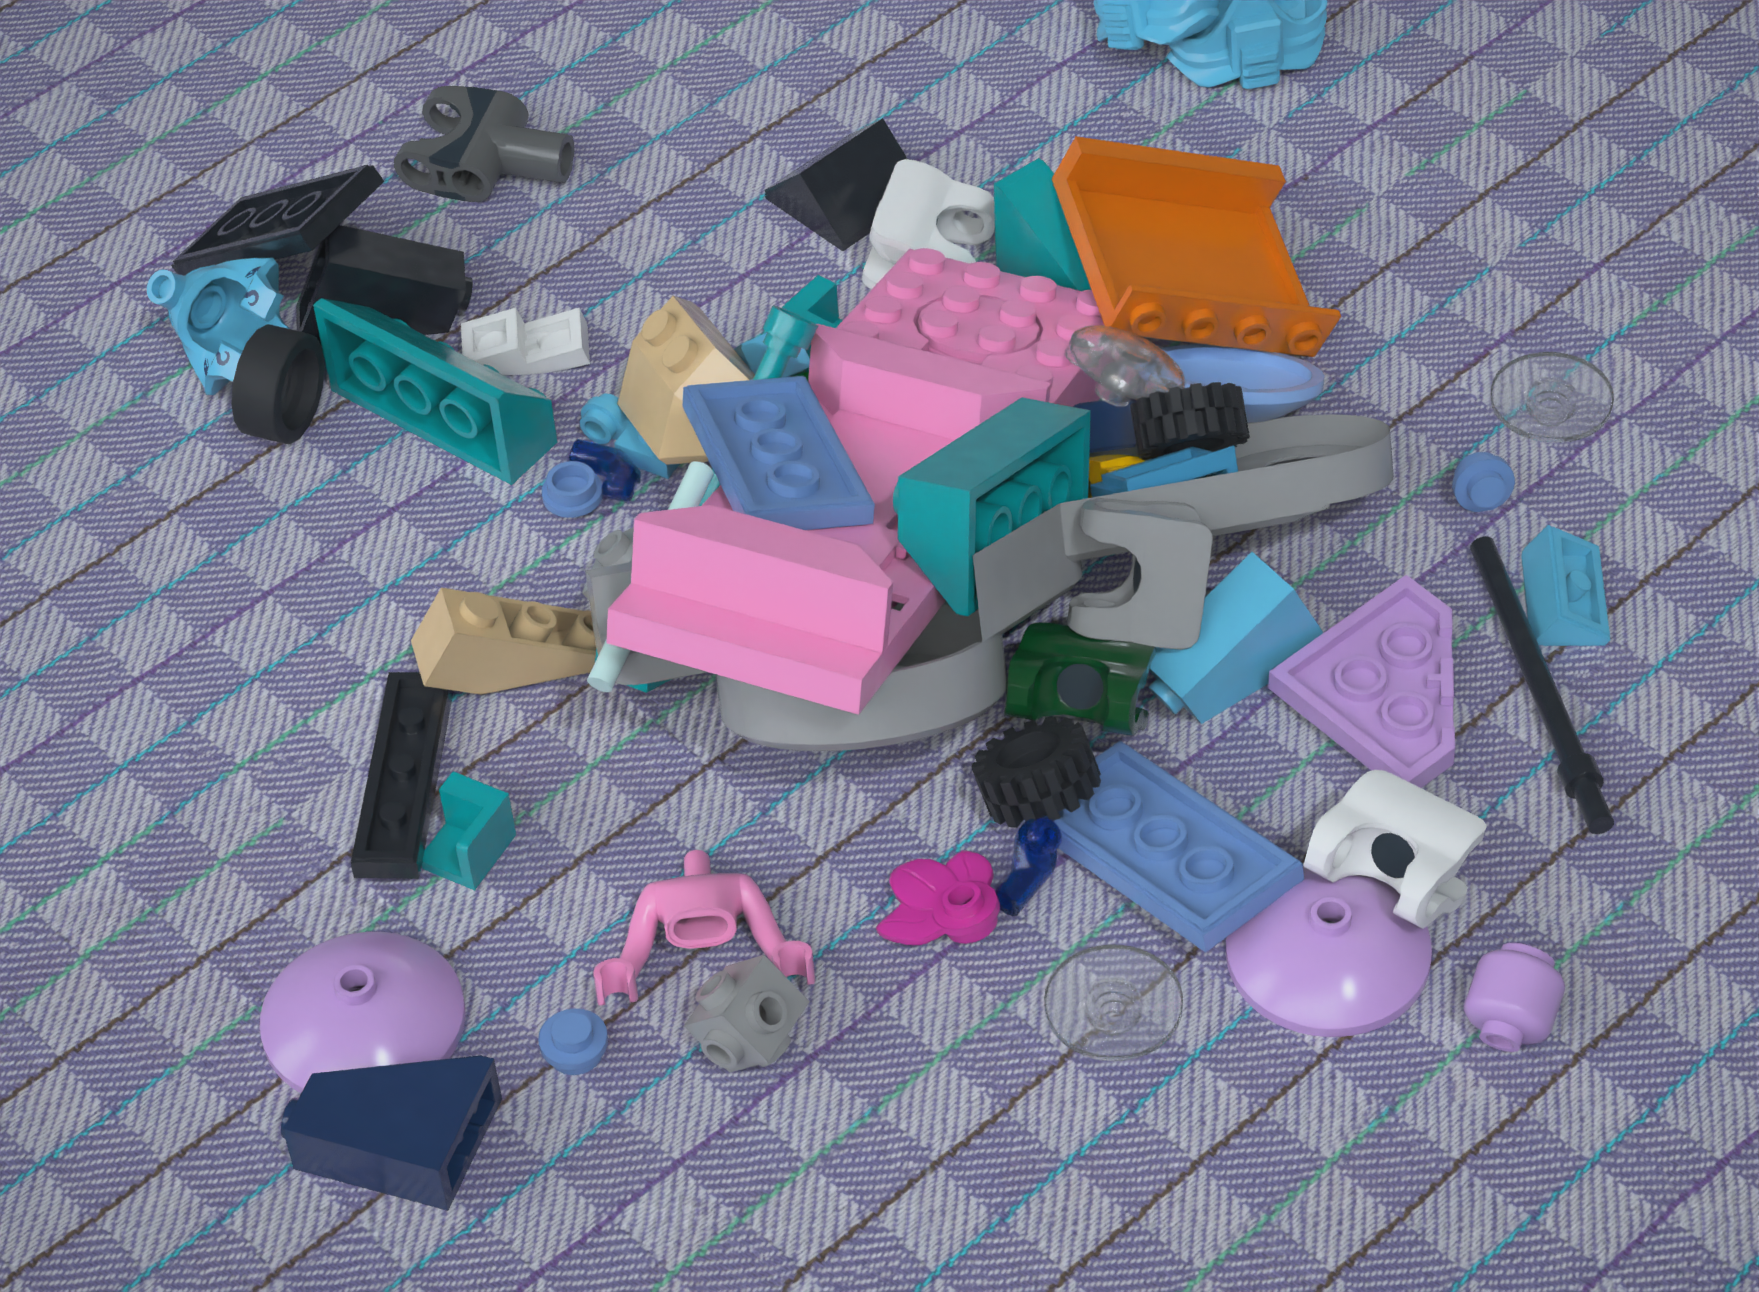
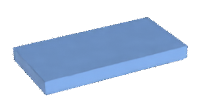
(777, 453)
(1174, 850)

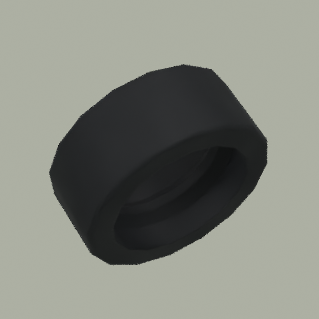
(278, 384)

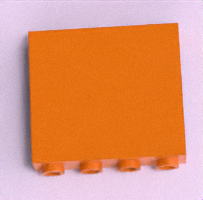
(1187, 247)

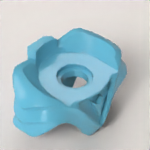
(1158, 21)
(1253, 42)

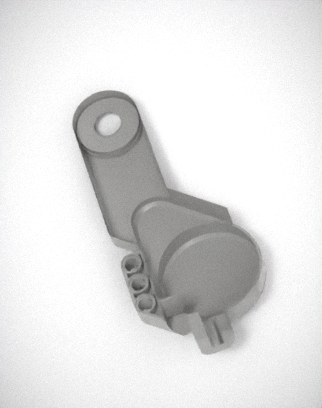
(959, 660)

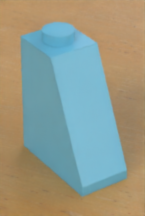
(1245, 632)

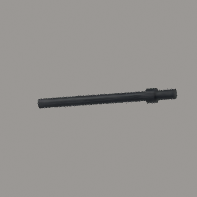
(1576, 768)

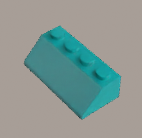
(434, 390)
(989, 487)

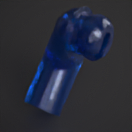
(611, 463)
(1032, 863)

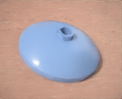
(1269, 380)

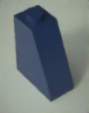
(395, 1126)

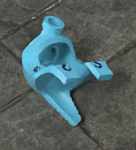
(218, 312)

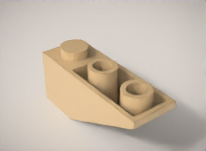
(500, 643)

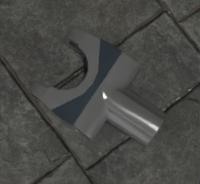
(481, 146)

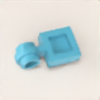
(605, 421)

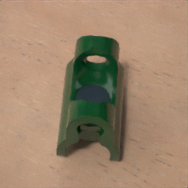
(1078, 678)

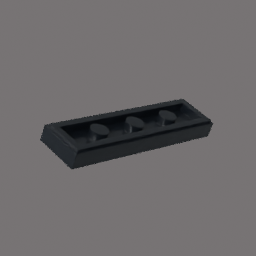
(401, 779)

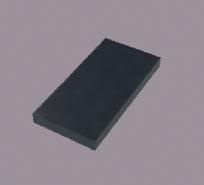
(281, 220)

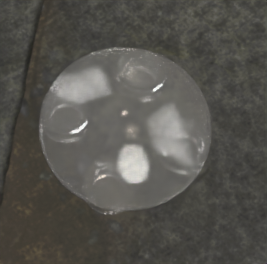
(1122, 363)

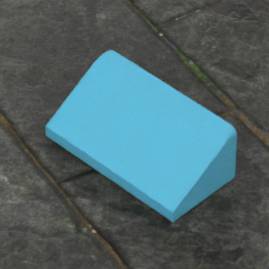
(1565, 590)

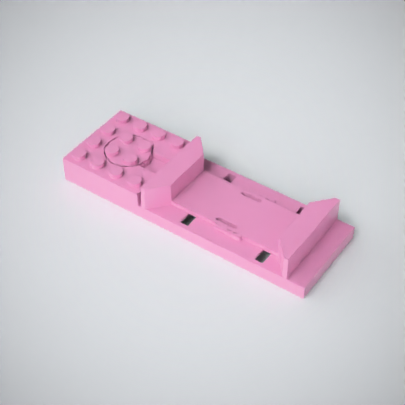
(899, 381)

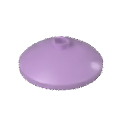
(1325, 974)
(403, 1013)

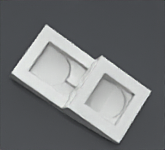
(529, 347)

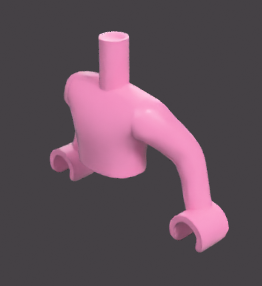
(699, 913)

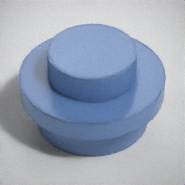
(1482, 482)
(572, 490)
(573, 1041)

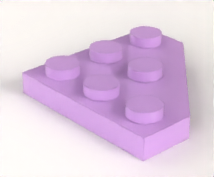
(1381, 683)

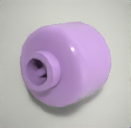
(1514, 997)

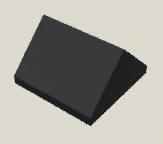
(841, 185)

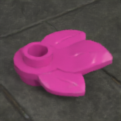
(942, 901)

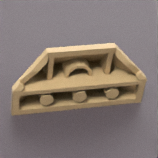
(669, 353)

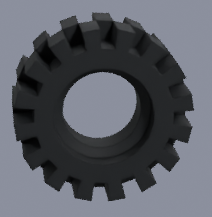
(1189, 417)
(1036, 771)

